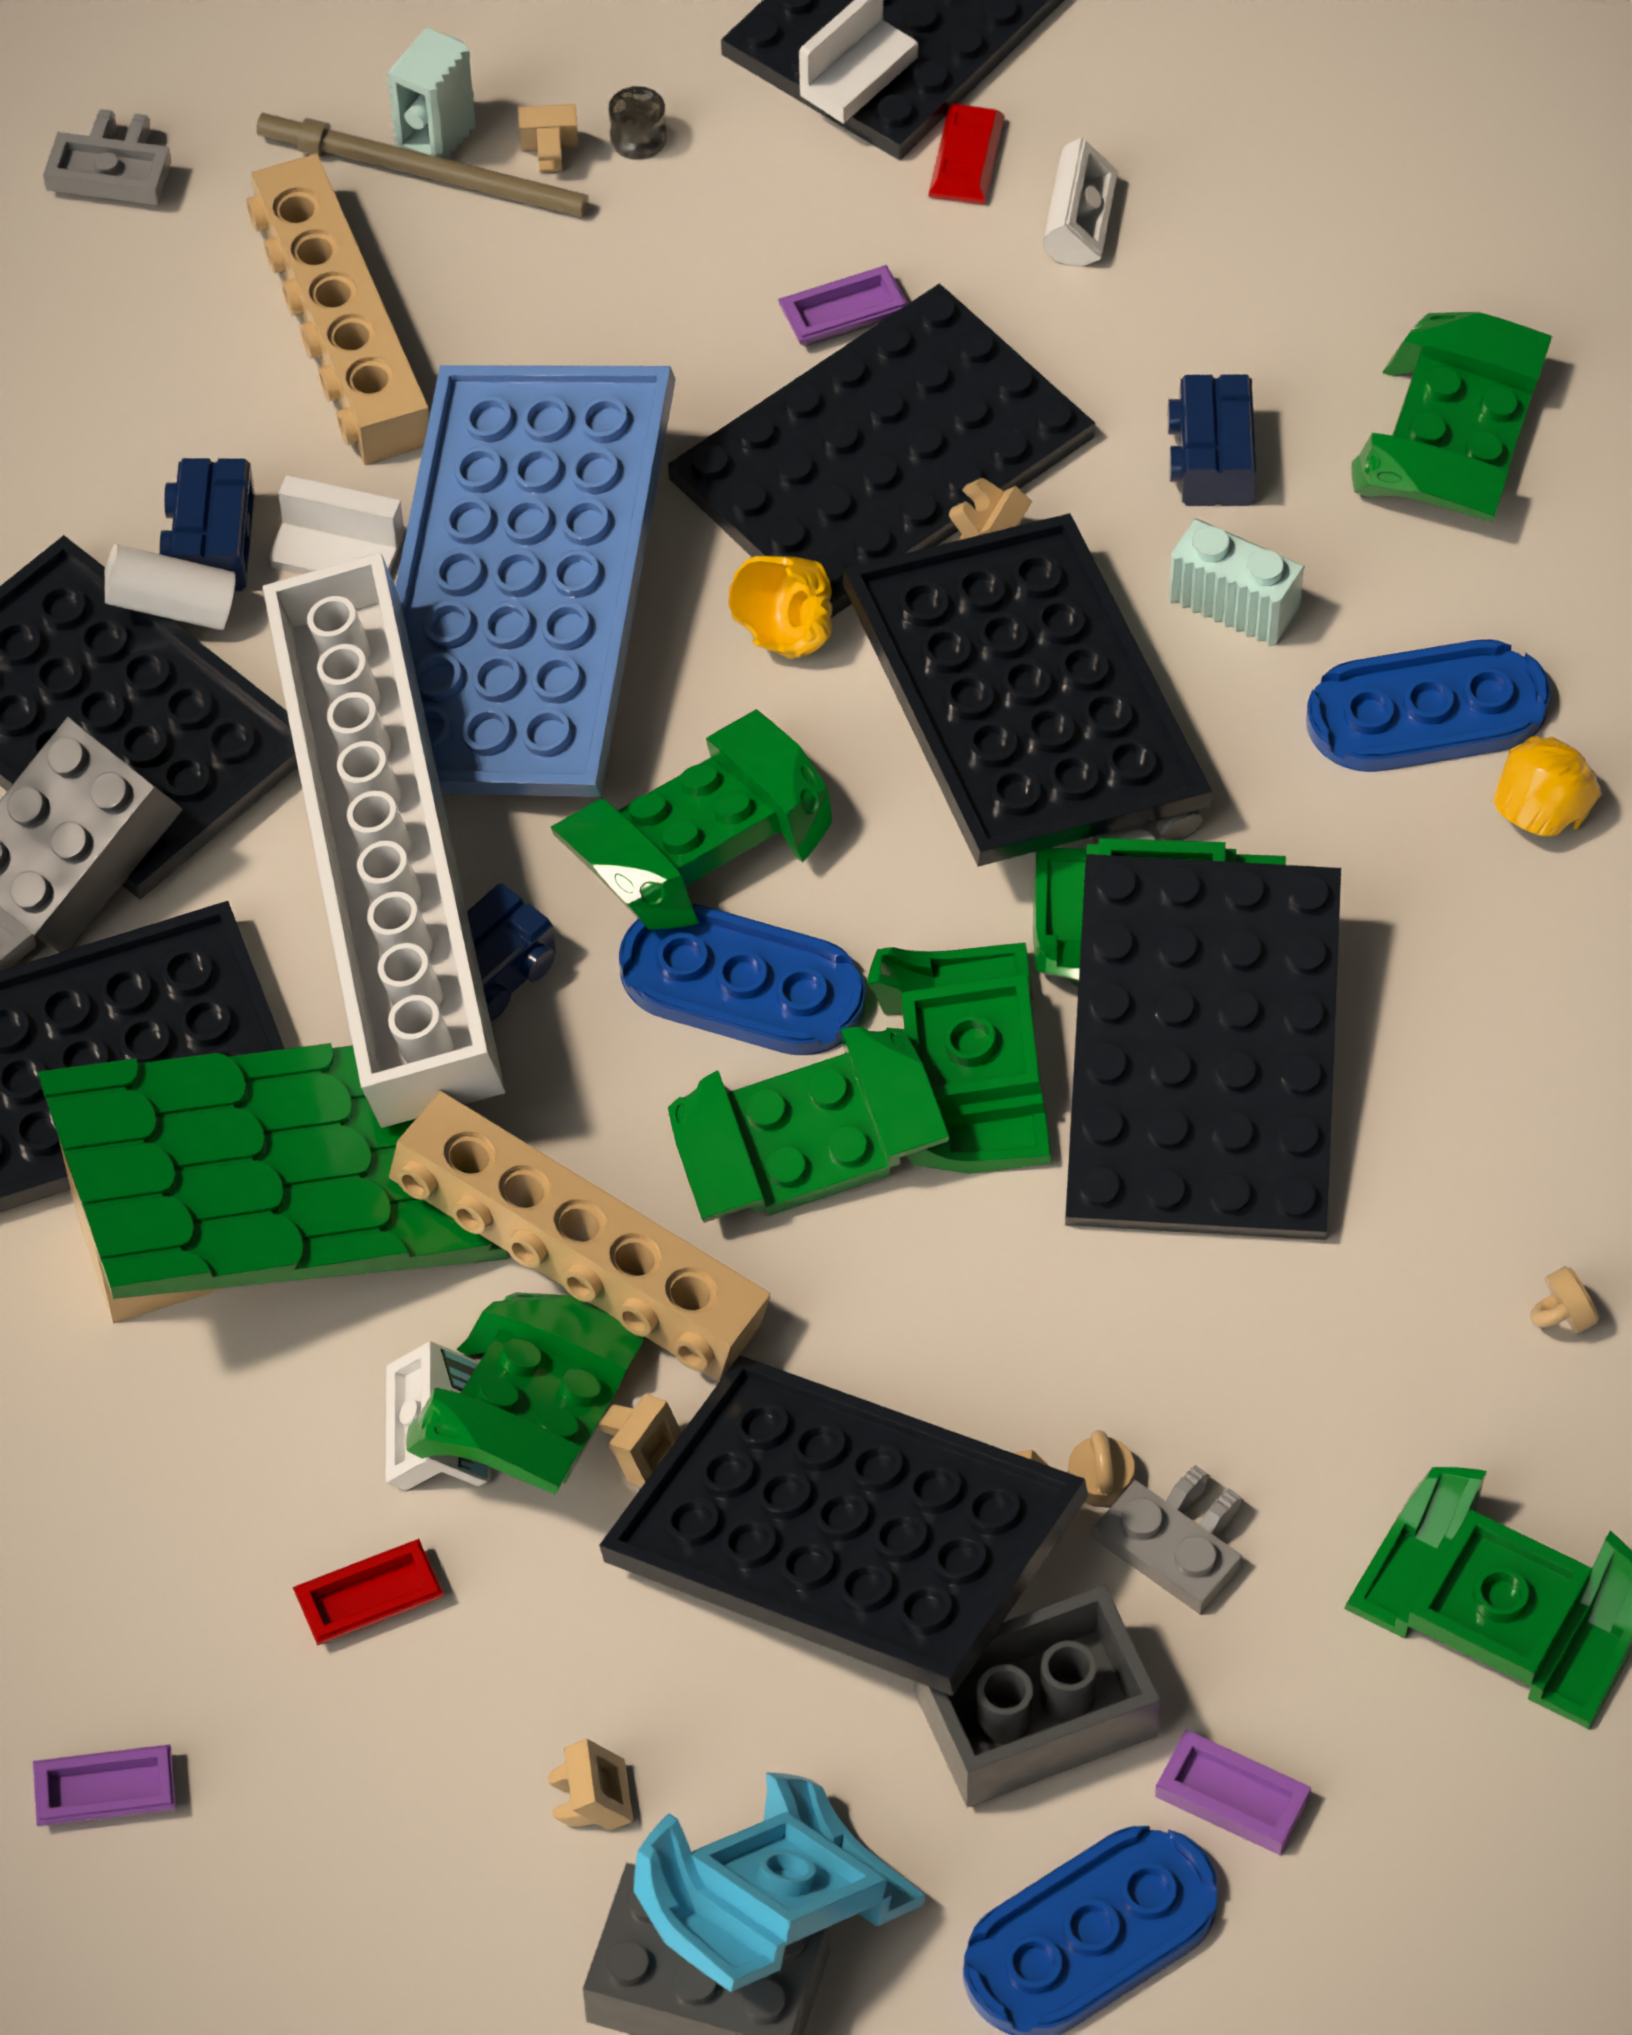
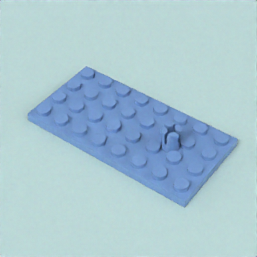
(529, 567)

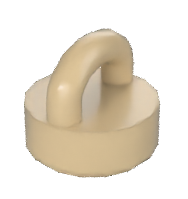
(1567, 1302)
(1104, 1466)

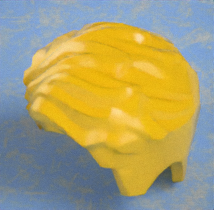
(783, 603)
(1546, 786)

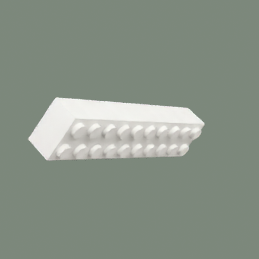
(382, 841)

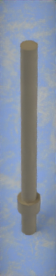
(317, 137)

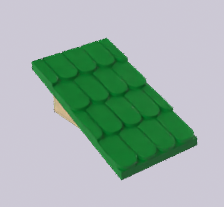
(238, 1176)

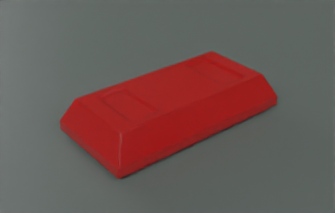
(967, 154)
(368, 1592)

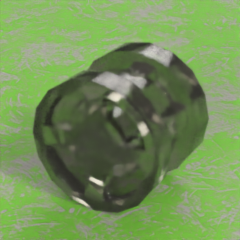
(637, 122)

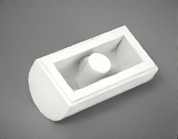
(1079, 205)
(168, 587)

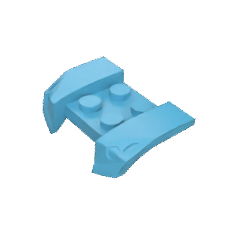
(764, 1886)

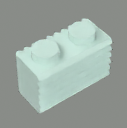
(432, 95)
(1235, 582)

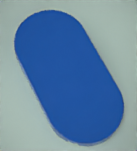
(1427, 705)
(744, 981)
(1090, 1931)

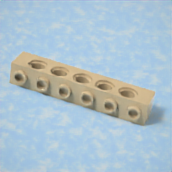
(339, 309)
(566, 1206)

